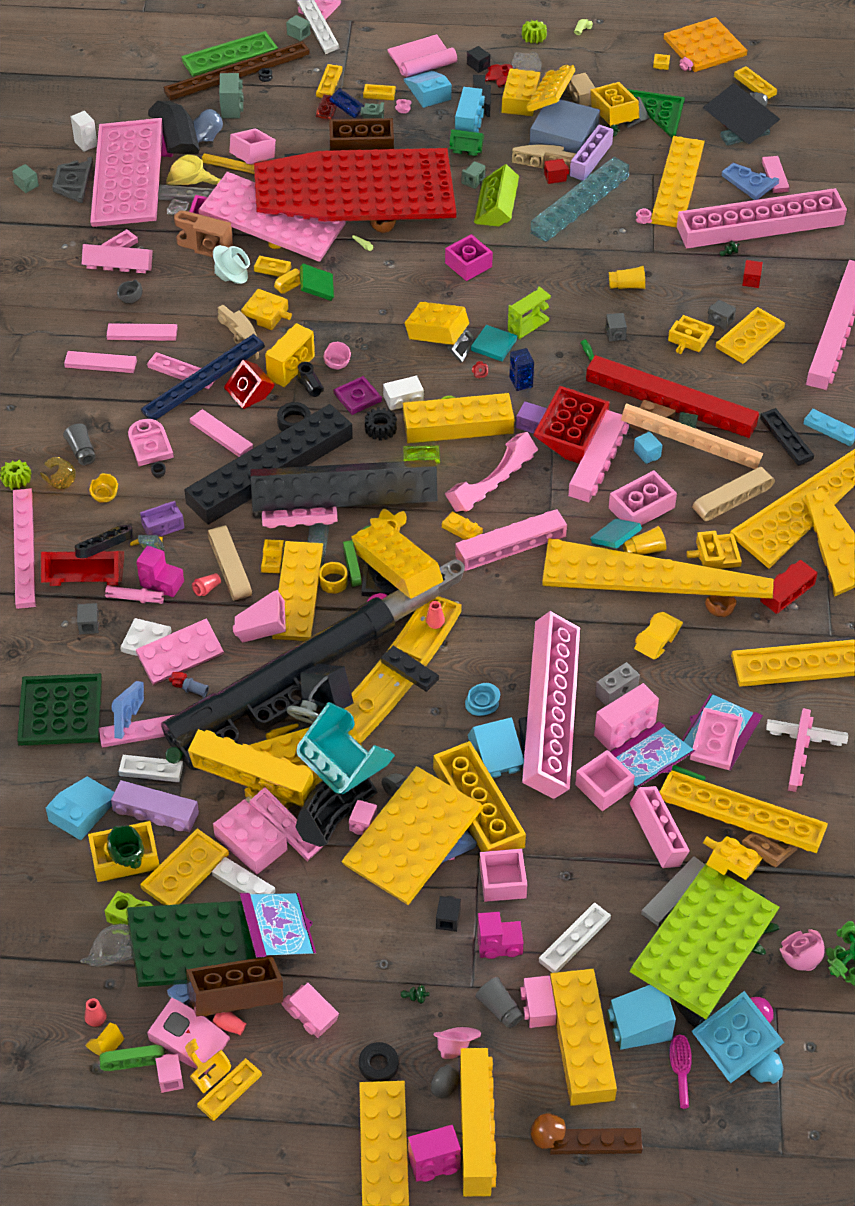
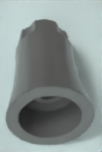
(80, 443)
(500, 1002)

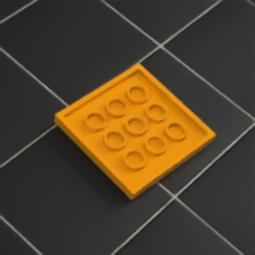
(705, 44)

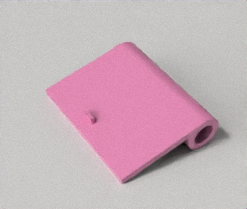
(422, 56)

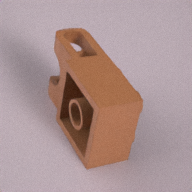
(202, 232)

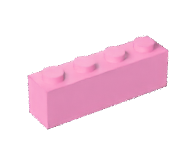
(117, 257)
(659, 827)

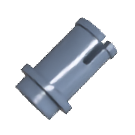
(195, 687)

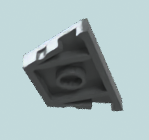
(72, 179)

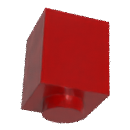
(555, 171)
(752, 274)

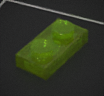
(413, 453)

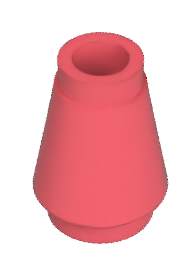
(204, 585)
(435, 616)
(94, 1013)
(229, 1022)

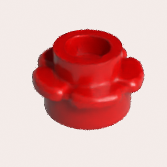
(475, 369)
(177, 679)

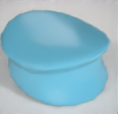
(482, 699)

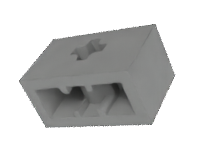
(617, 684)

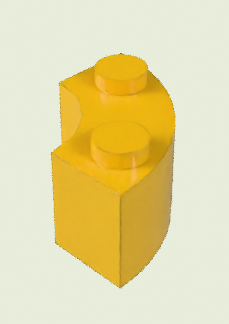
(660, 631)

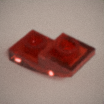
(326, 108)

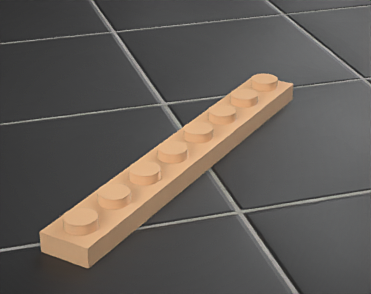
(691, 436)

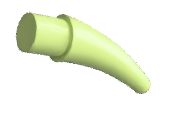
(366, 244)

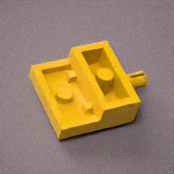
(266, 309)
(690, 334)
(716, 550)
(732, 856)

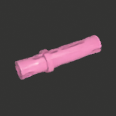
(134, 594)

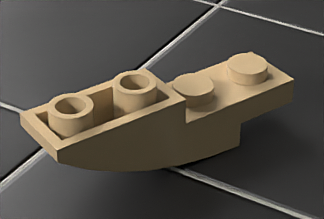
(536, 155)
(237, 324)

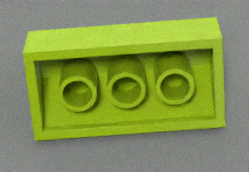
(497, 197)

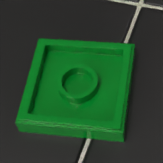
(316, 282)

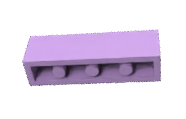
(591, 152)
(154, 806)

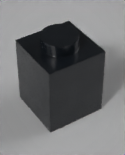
(478, 59)
(448, 913)

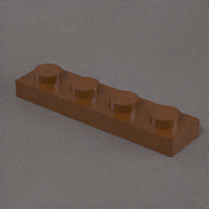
(599, 1141)

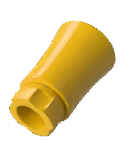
(628, 278)
(646, 543)

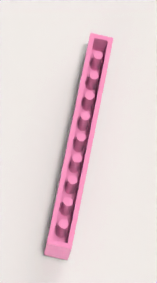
(834, 333)

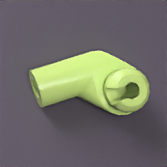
(582, 24)

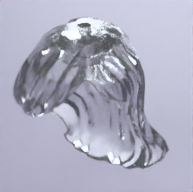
(110, 946)

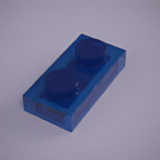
(346, 103)

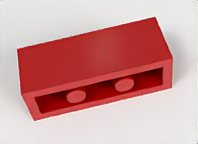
(790, 586)

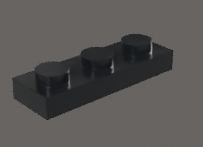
(410, 668)

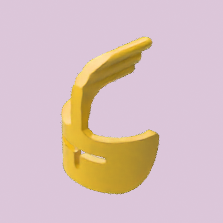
(221, 1069)

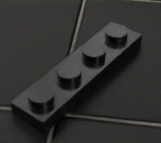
(787, 436)

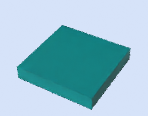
(494, 343)
(616, 533)

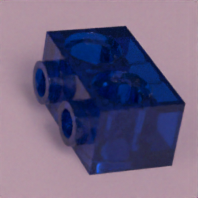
(521, 369)

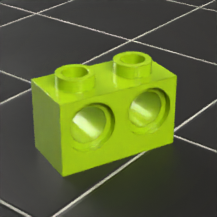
(121, 900)

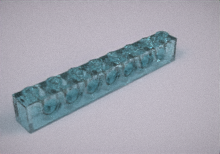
(579, 199)

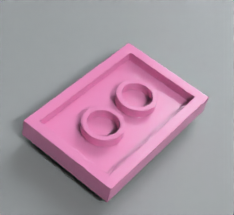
(716, 738)

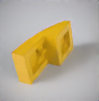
(272, 556)

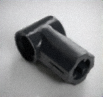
(309, 379)

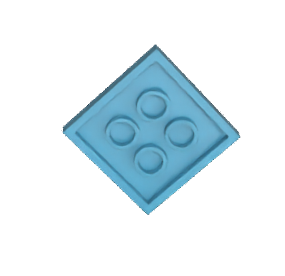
(737, 1037)

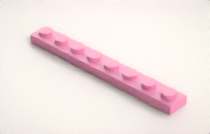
(24, 548)

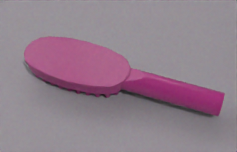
(681, 1064)

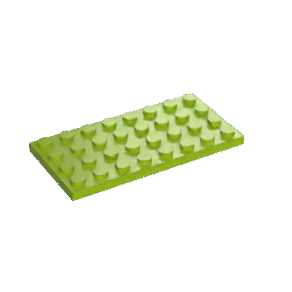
(704, 941)

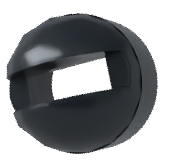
(156, 469)

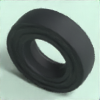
(384, 1050)

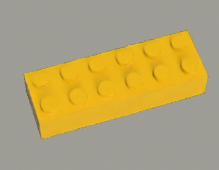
(458, 418)
(397, 559)
(251, 767)
(496, 824)
(583, 1038)
(477, 1122)

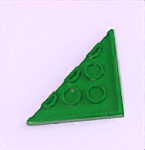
(662, 109)

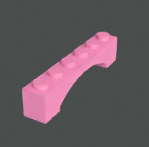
(518, 450)

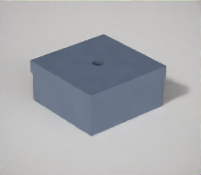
(564, 125)

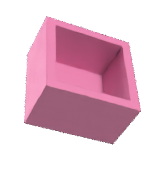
(252, 146)
(604, 780)
(503, 875)

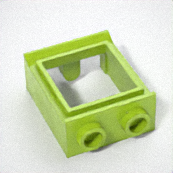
(523, 326)

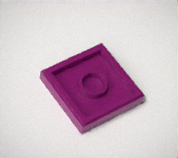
(357, 395)

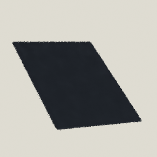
(741, 113)

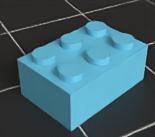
(470, 110)

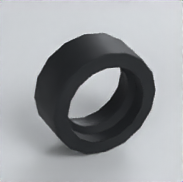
(288, 409)

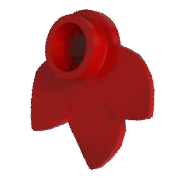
(498, 73)

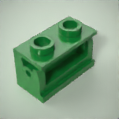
(466, 141)

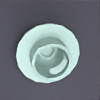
(229, 265)

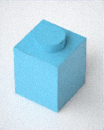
(648, 447)

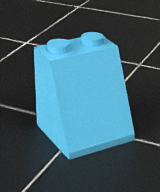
(498, 747)
(641, 1018)

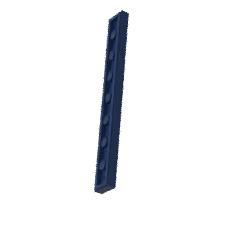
(202, 377)

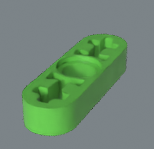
(352, 563)
(131, 1057)

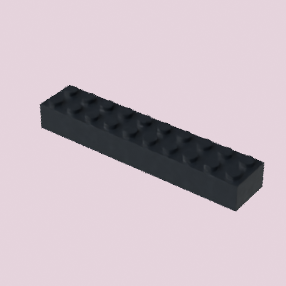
(293, 447)
(344, 485)

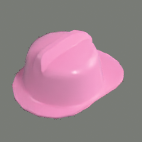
(454, 1039)

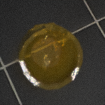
(63, 477)

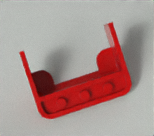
(66, 567)

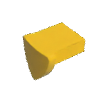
(107, 1040)

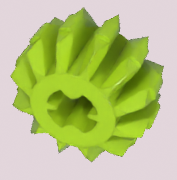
(534, 31)
(15, 474)

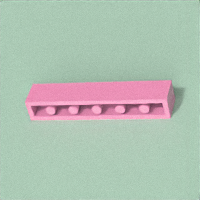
(598, 457)
(510, 539)

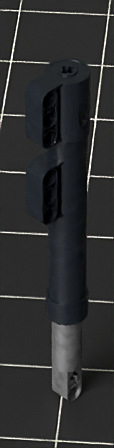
(280, 678)

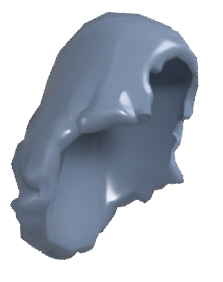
(207, 125)

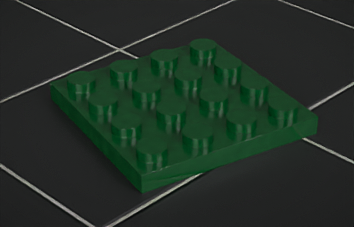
(60, 709)

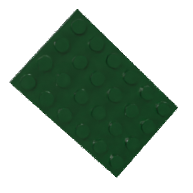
(185, 937)

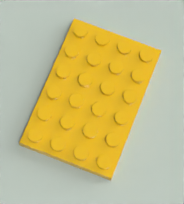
(412, 835)

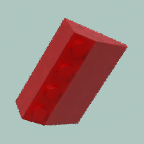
(571, 423)

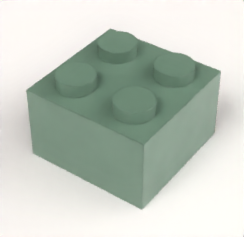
(231, 95)

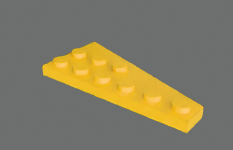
(834, 539)

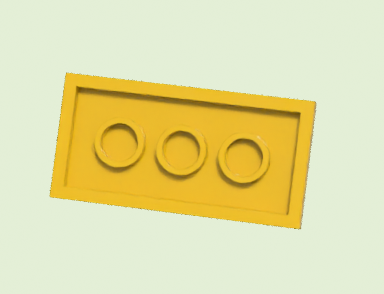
(750, 335)
(184, 869)

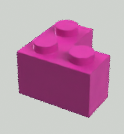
(158, 575)
(498, 938)

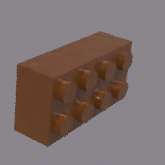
(361, 134)
(234, 986)

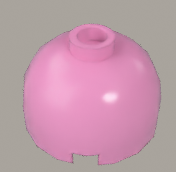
(803, 950)

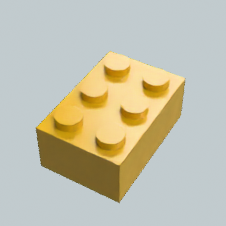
(519, 90)
(615, 103)
(437, 323)
(288, 353)
(107, 869)

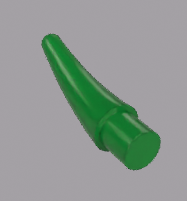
(587, 349)

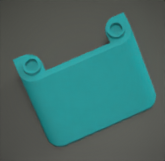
(336, 754)

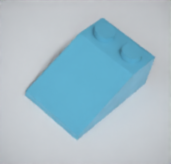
(429, 88)
(80, 807)

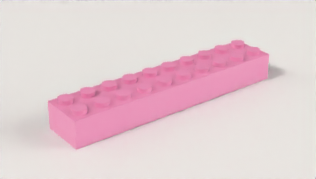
(761, 218)
(551, 705)

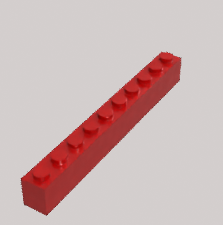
(672, 395)

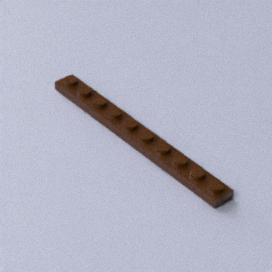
(244, 68)

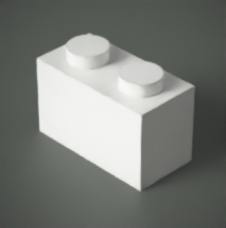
(84, 131)
(402, 391)

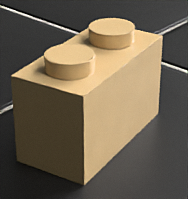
(579, 88)

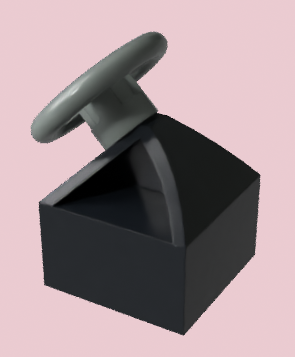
(319, 686)

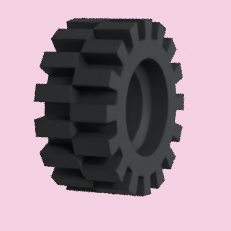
(380, 431)

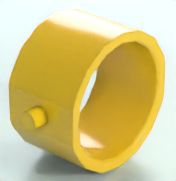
(333, 568)

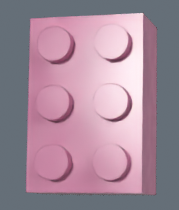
(643, 499)
(626, 717)
(250, 836)

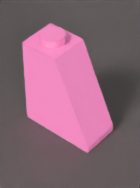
(261, 618)

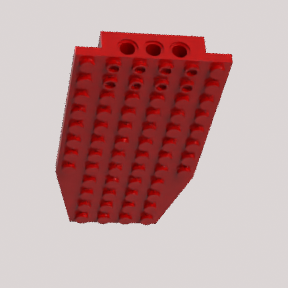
(358, 185)

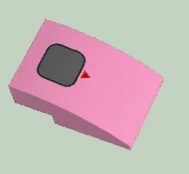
(179, 1026)

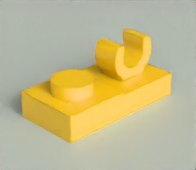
(461, 526)

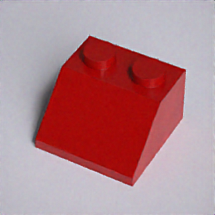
(249, 384)

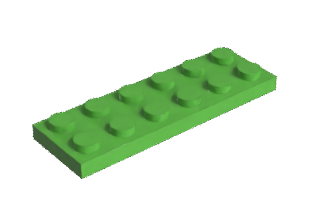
(228, 53)

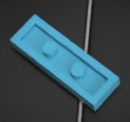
(830, 427)

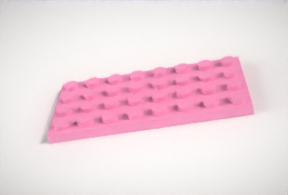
(127, 172)
(235, 202)

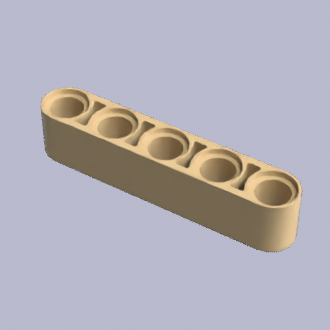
(733, 494)
(229, 563)

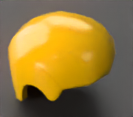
(104, 488)

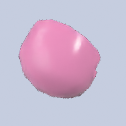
(337, 355)

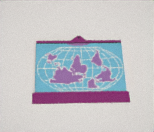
(748, 725)
(652, 753)
(277, 924)

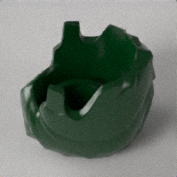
(125, 846)

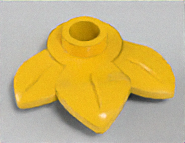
(395, 521)

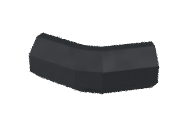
(177, 127)
(327, 808)

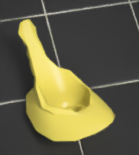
(188, 171)

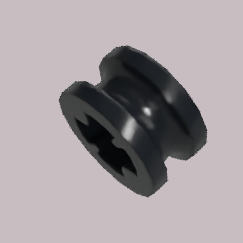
(265, 74)

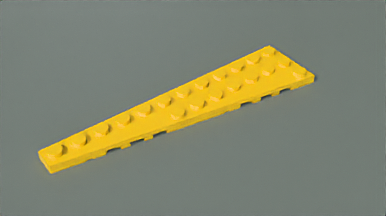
(787, 520)
(601, 568)

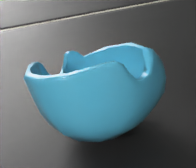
(768, 1069)

